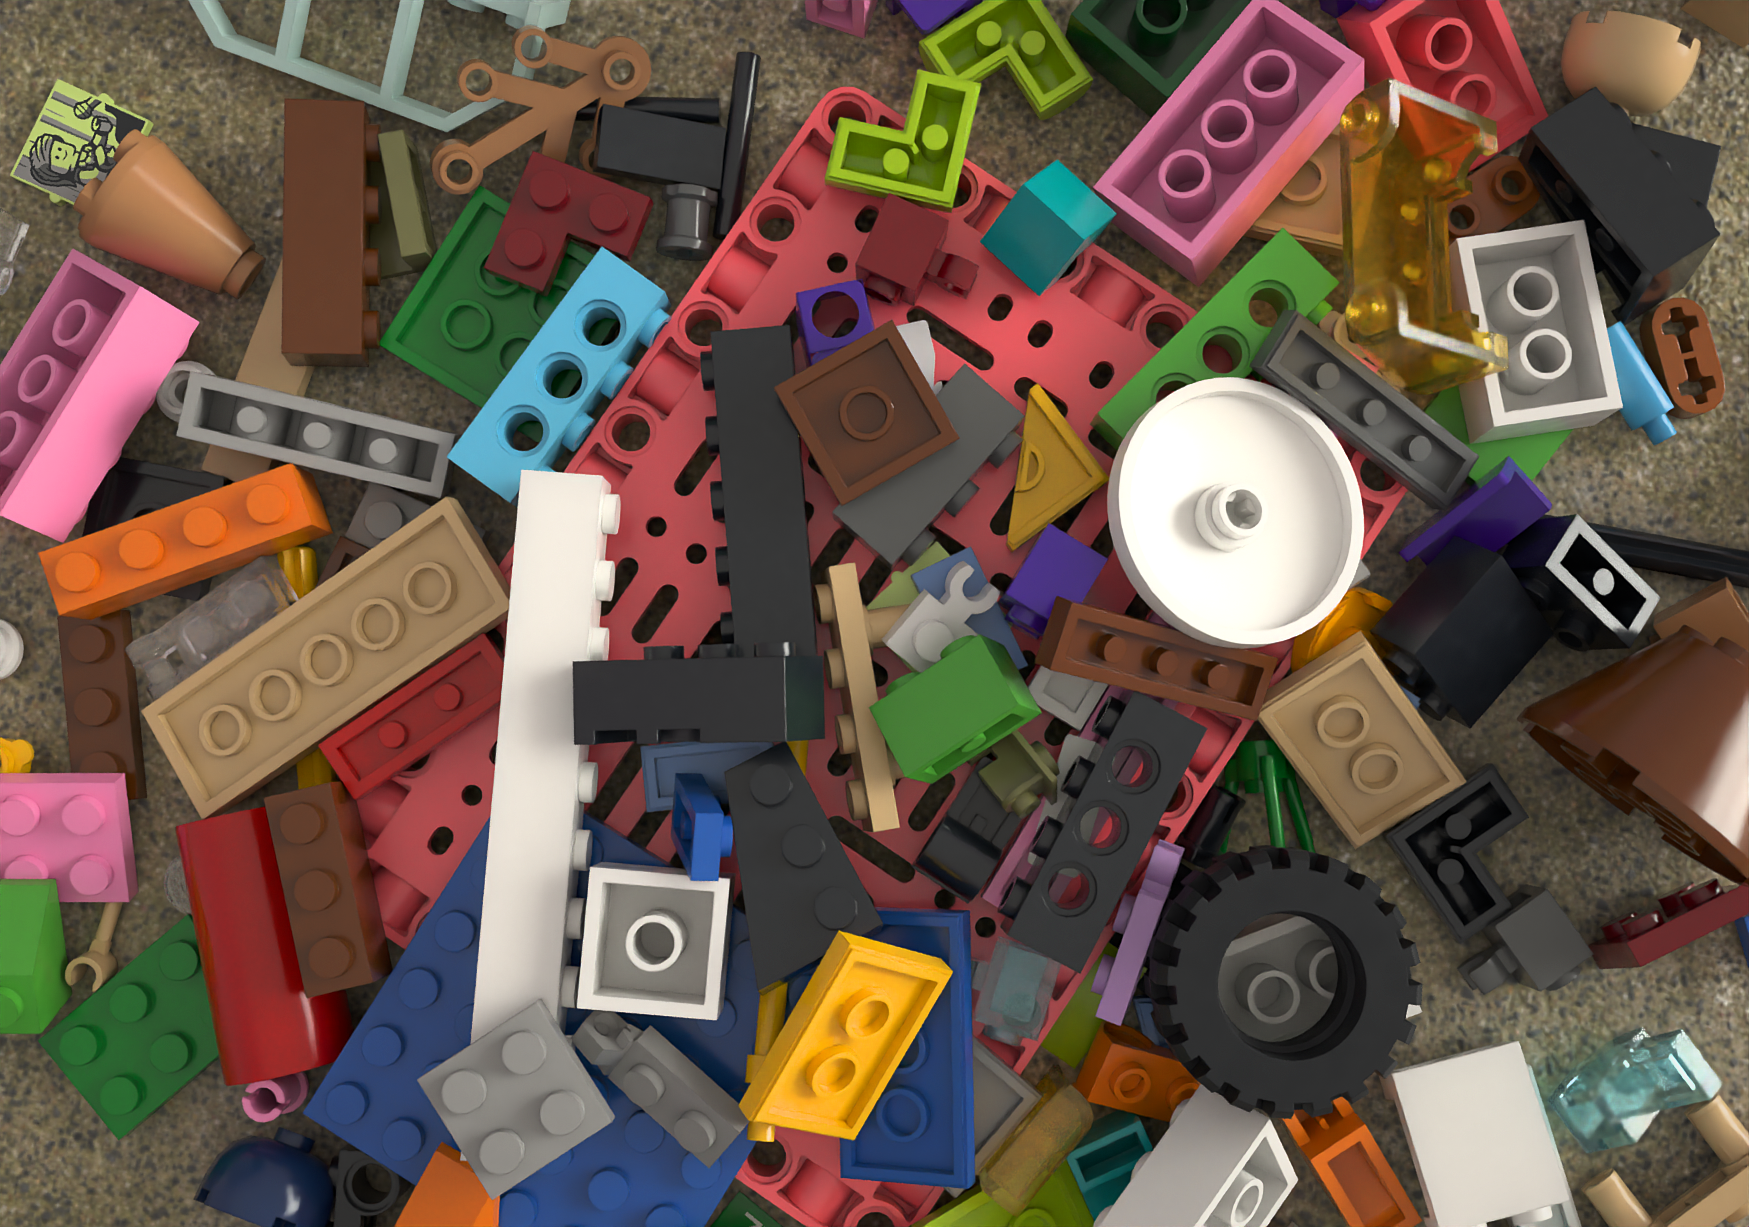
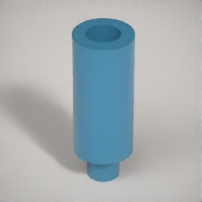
(1640, 391)

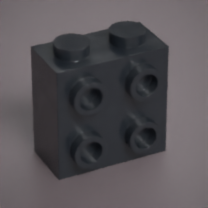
(1461, 632)

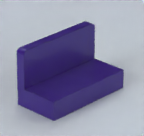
(1485, 514)

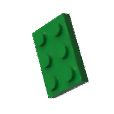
(139, 1033)

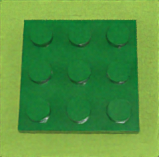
(475, 326)

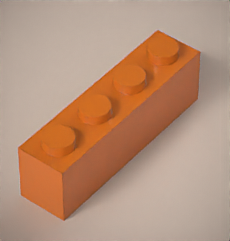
(185, 543)

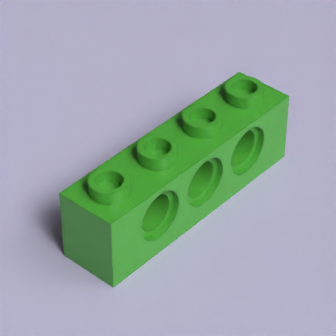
(1278, 274)

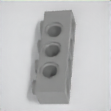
(317, 434)

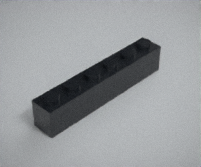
(759, 491)

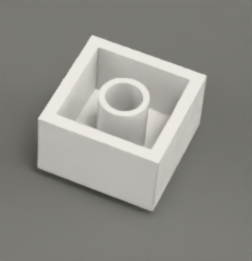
(655, 941)

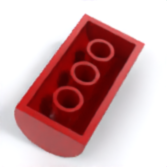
(250, 954)

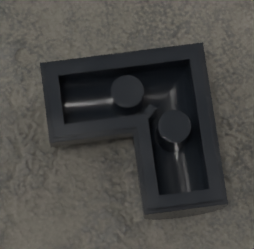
(1442, 845)

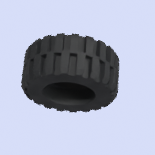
(1363, 1015)

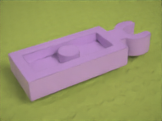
(1137, 922)

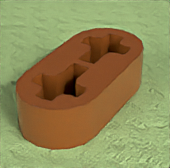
(1683, 357)

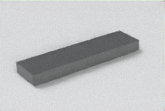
(1364, 410)

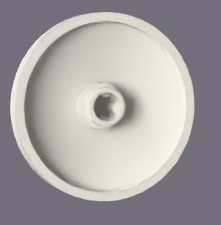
(1235, 513)

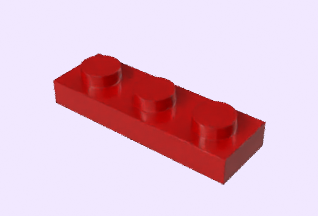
(417, 718)

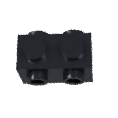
(1580, 584)

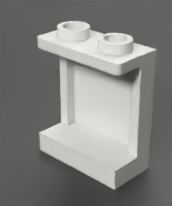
(1478, 1137)

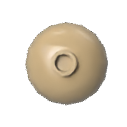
(1628, 60)

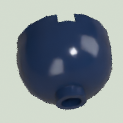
(270, 1182)

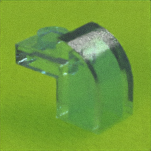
(1626, 1083)

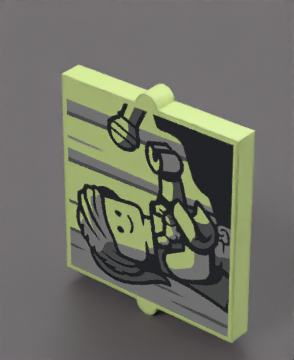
(74, 142)

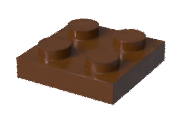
(866, 413)

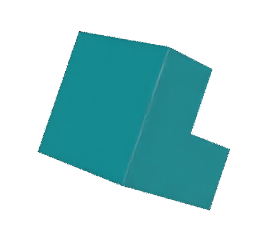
(1047, 226)
(1107, 1158)

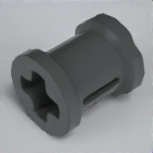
(687, 222)

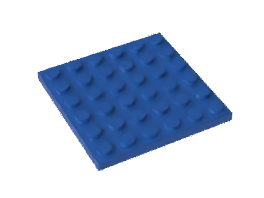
(424, 1015)

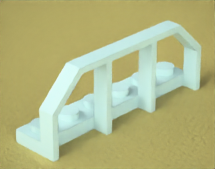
(390, 94)

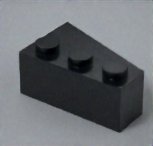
(791, 869)

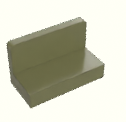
(406, 225)

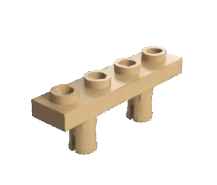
(850, 669)
(1707, 1203)

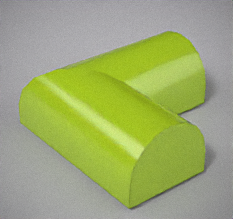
(1015, 37)
(914, 163)

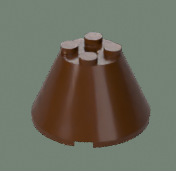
(1664, 739)

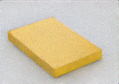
(845, 1037)

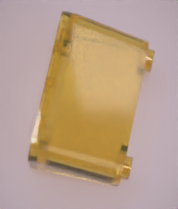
(1398, 171)

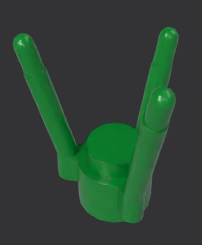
(1268, 771)

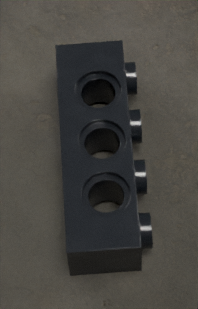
(1073, 928)

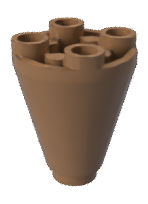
(166, 220)

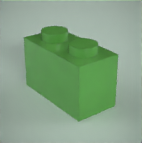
(954, 708)

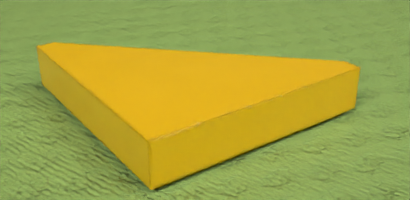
(1051, 473)

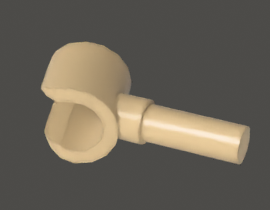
(99, 952)

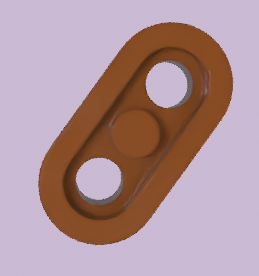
(1489, 206)

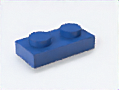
(699, 827)

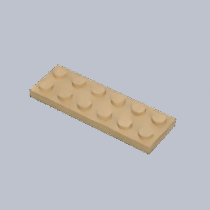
(329, 658)

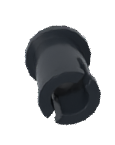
(1210, 826)

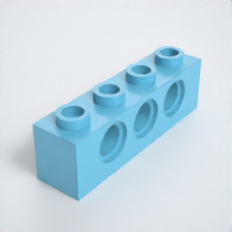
(602, 291)

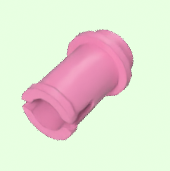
(275, 1096)

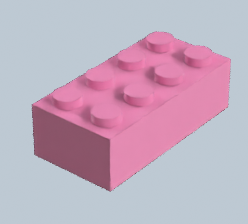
(1231, 137)
(78, 389)

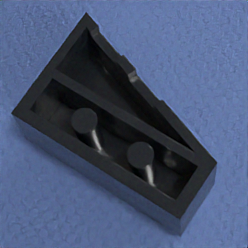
(1634, 212)
(701, 697)

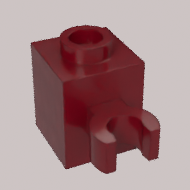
(907, 252)

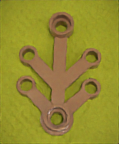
(551, 106)

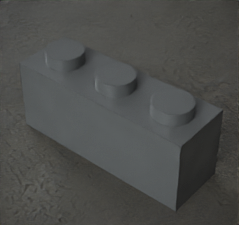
(897, 514)

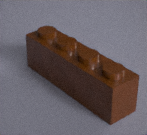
(328, 233)

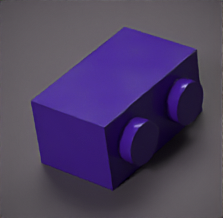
(1051, 569)

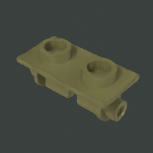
(1019, 774)

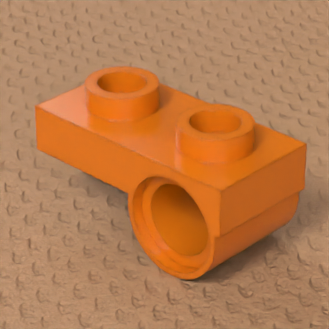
(1134, 1074)

